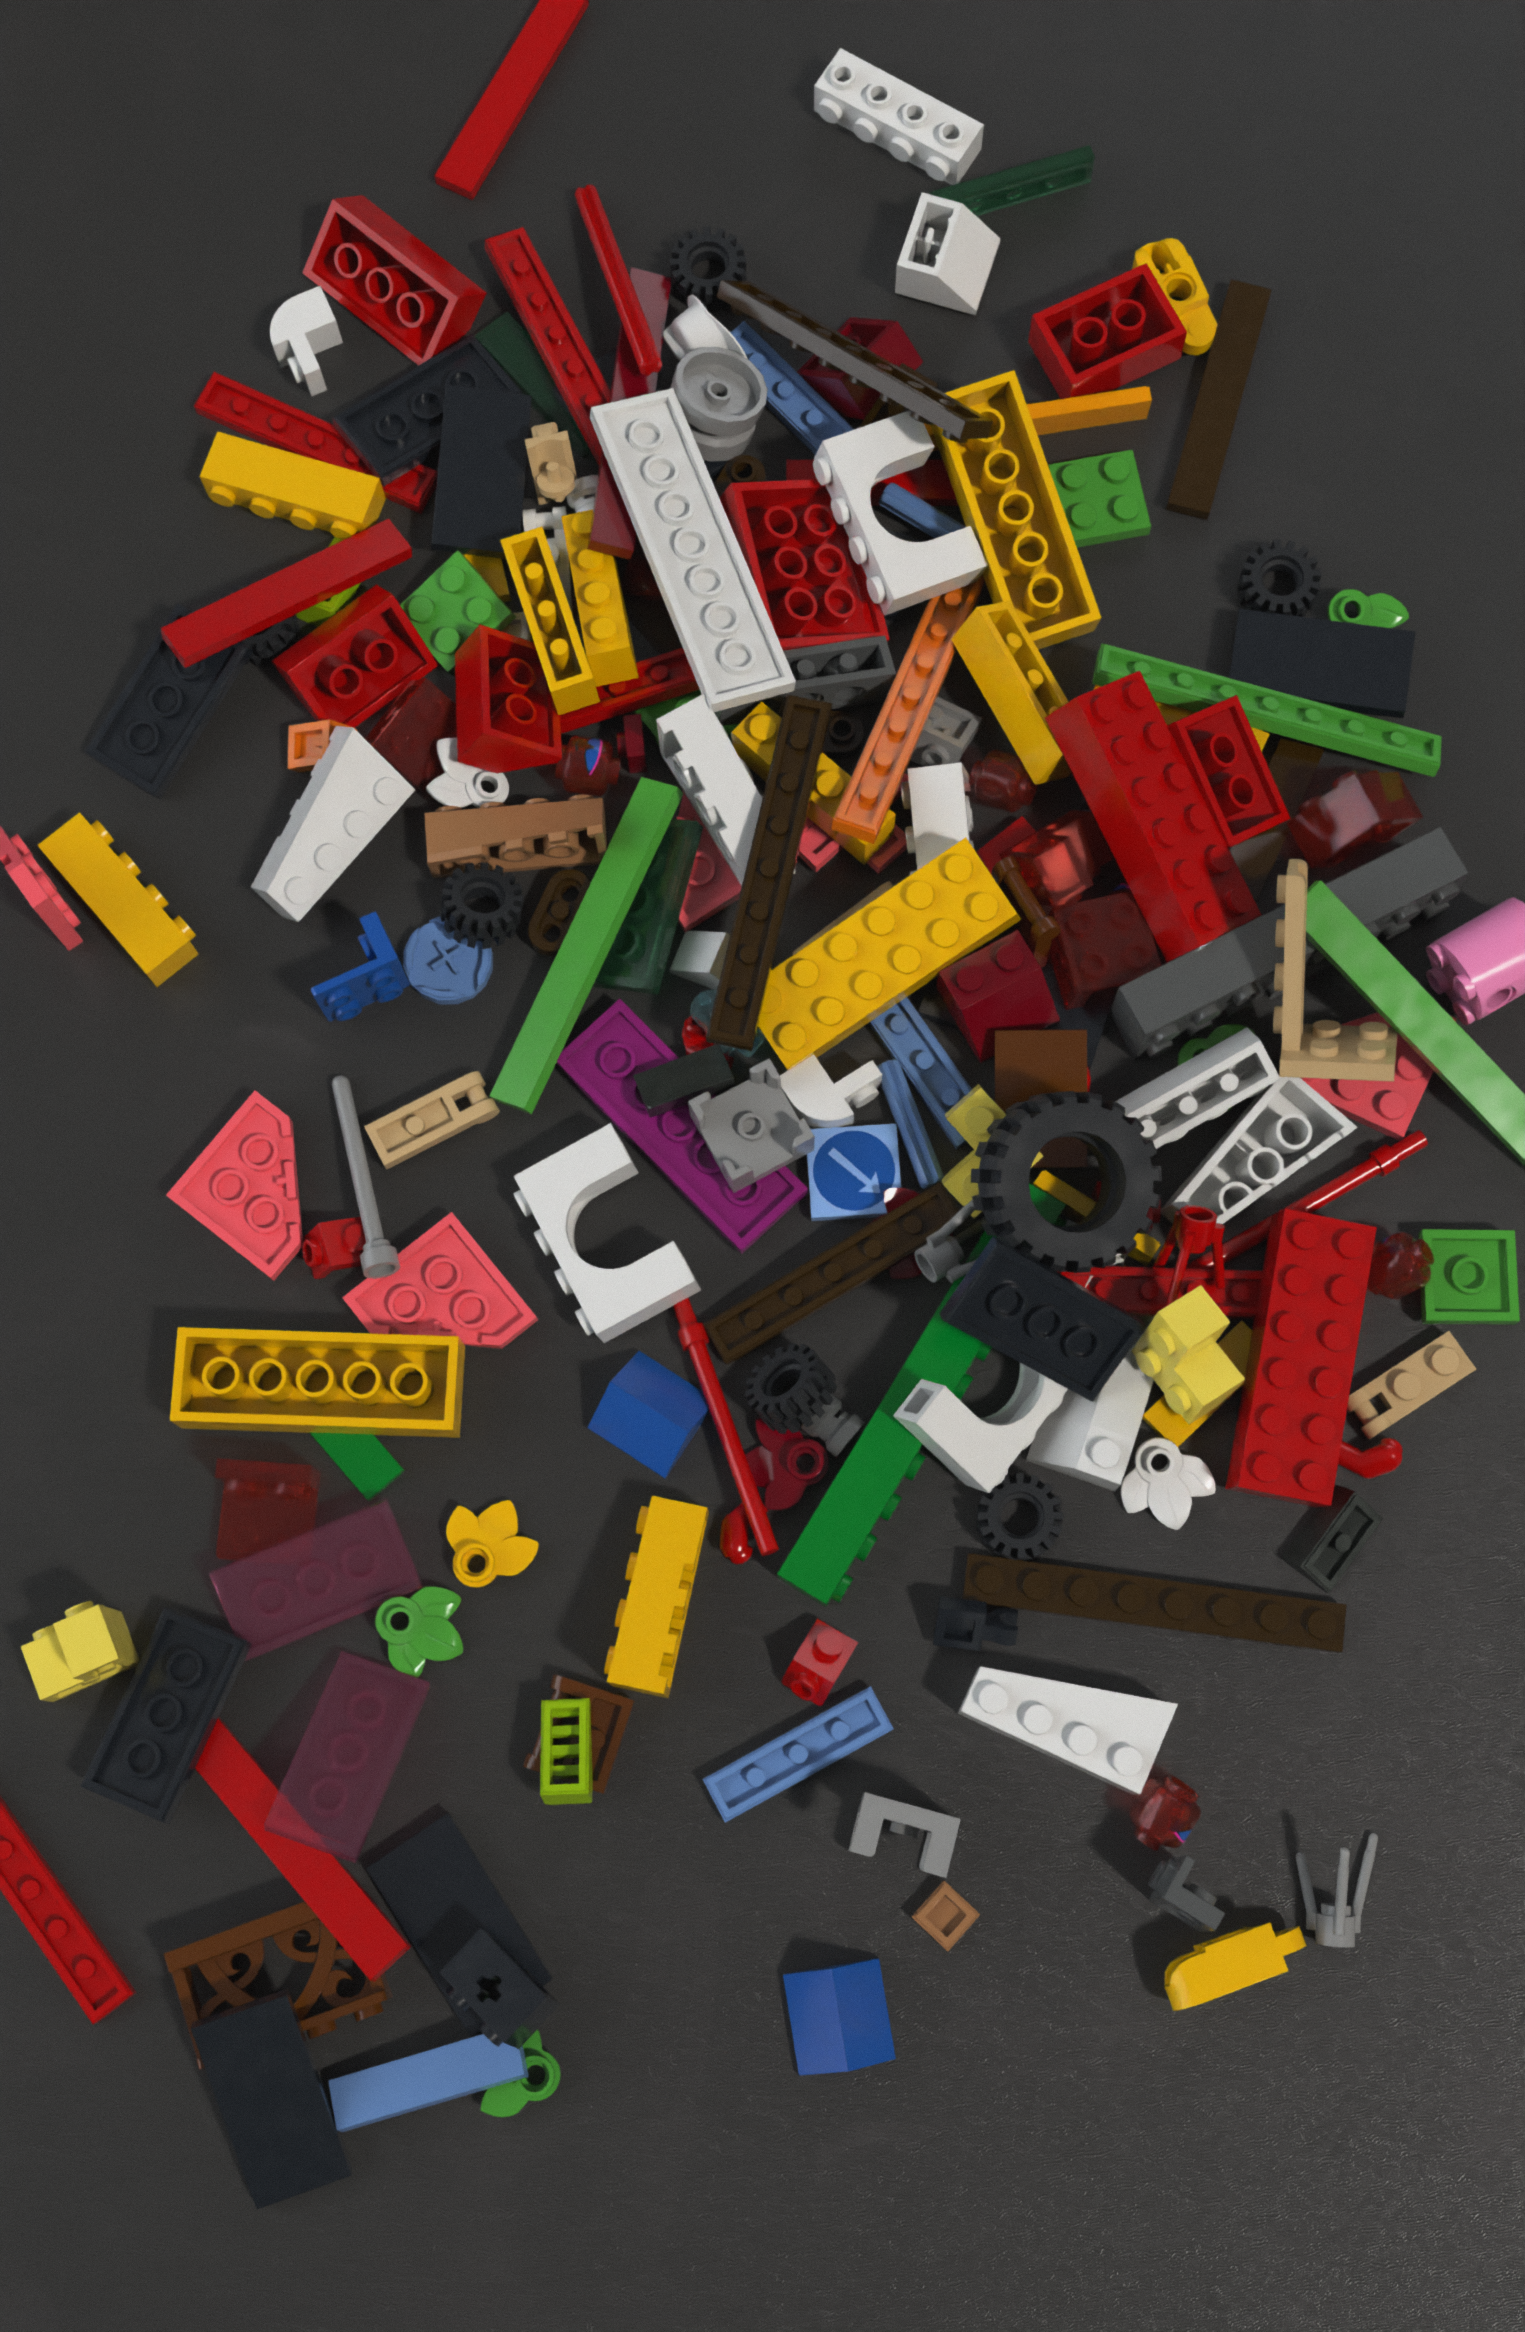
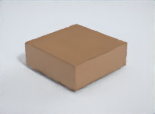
(945, 1915)

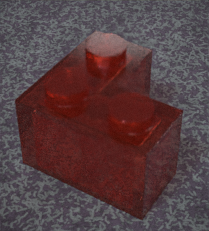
(1354, 813)
(1061, 858)

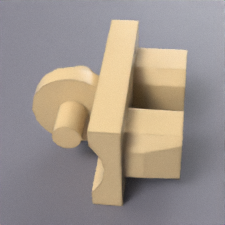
(551, 463)

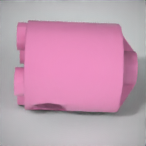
(1481, 961)

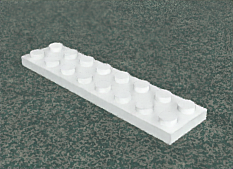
(692, 550)

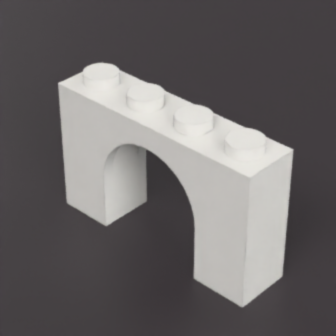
(896, 569)
(556, 1195)
(976, 1447)

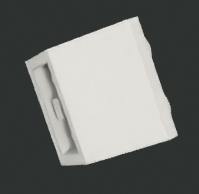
(946, 255)

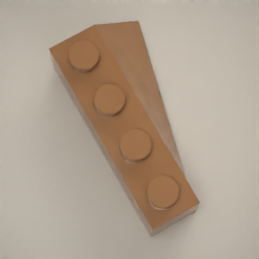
(517, 836)

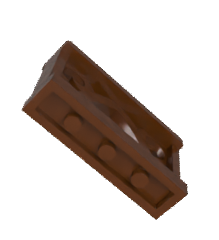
(215, 1961)

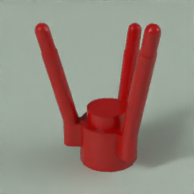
(1195, 1230)

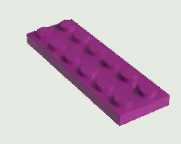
(603, 1068)

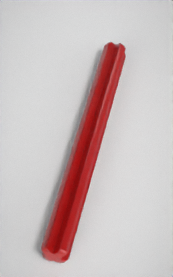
(618, 280)

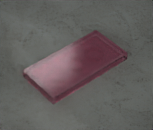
(316, 1578)
(347, 1757)

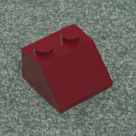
(877, 335)
(997, 991)

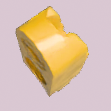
(1181, 281)
(1229, 1964)

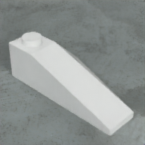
(1096, 1436)

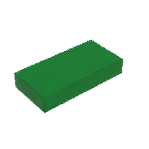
(361, 1460)

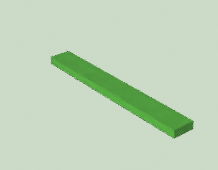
(1277, 711)
(586, 945)
(1416, 1016)

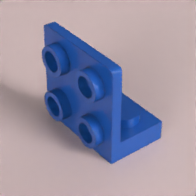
(374, 981)

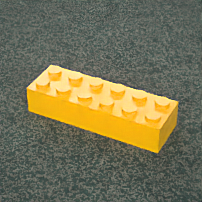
(1018, 515)
(883, 954)
(318, 1382)

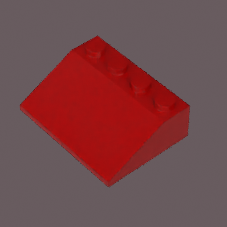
(802, 563)

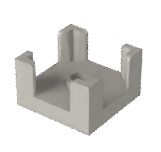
(751, 1127)
(906, 1821)

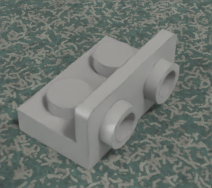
(945, 734)

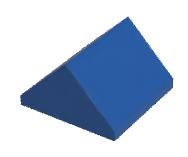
(649, 1413)
(839, 2017)

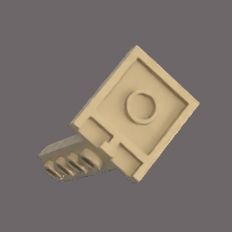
(1325, 1046)

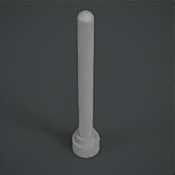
(378, 1256)

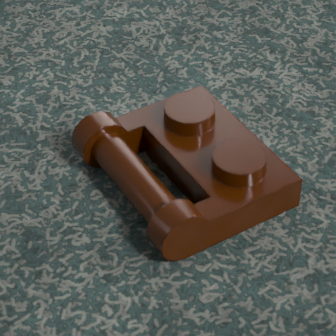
(1034, 925)
(608, 1725)

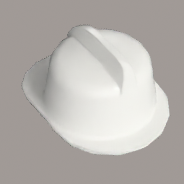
(698, 329)

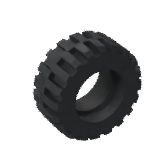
(1124, 1169)

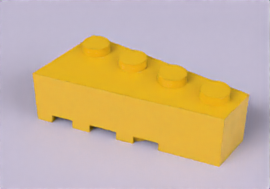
(657, 1597)

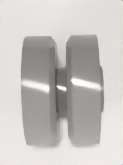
(720, 399)

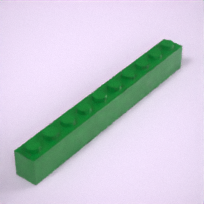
(886, 1452)

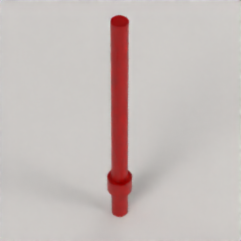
(1380, 1161)
(694, 1339)

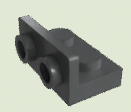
(1186, 1903)

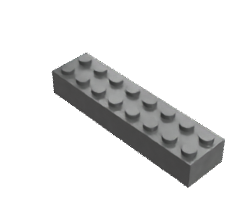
(1241, 964)

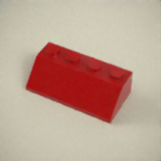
(392, 279)

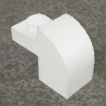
(302, 329)
(822, 1101)

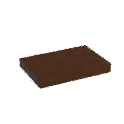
(1038, 1064)

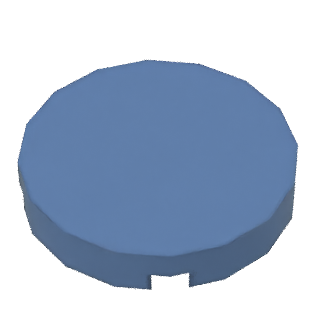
(443, 967)

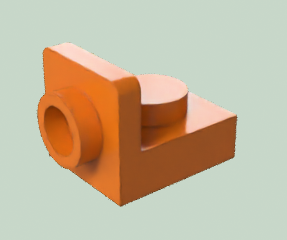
(308, 743)

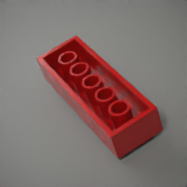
(1152, 815)
(1301, 1358)

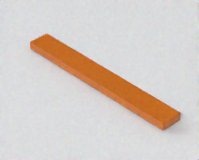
(904, 714)

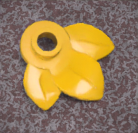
(492, 1537)

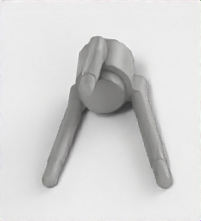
(943, 1252)
(1337, 1921)

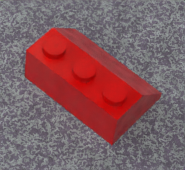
(356, 660)
(504, 704)
(1230, 770)

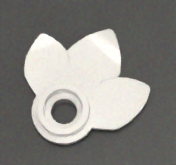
(462, 782)
(1168, 1489)

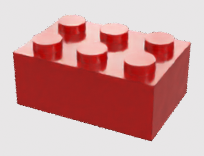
(1107, 335)

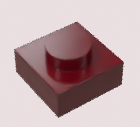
(632, 744)

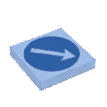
(852, 1171)

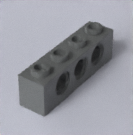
(831, 673)

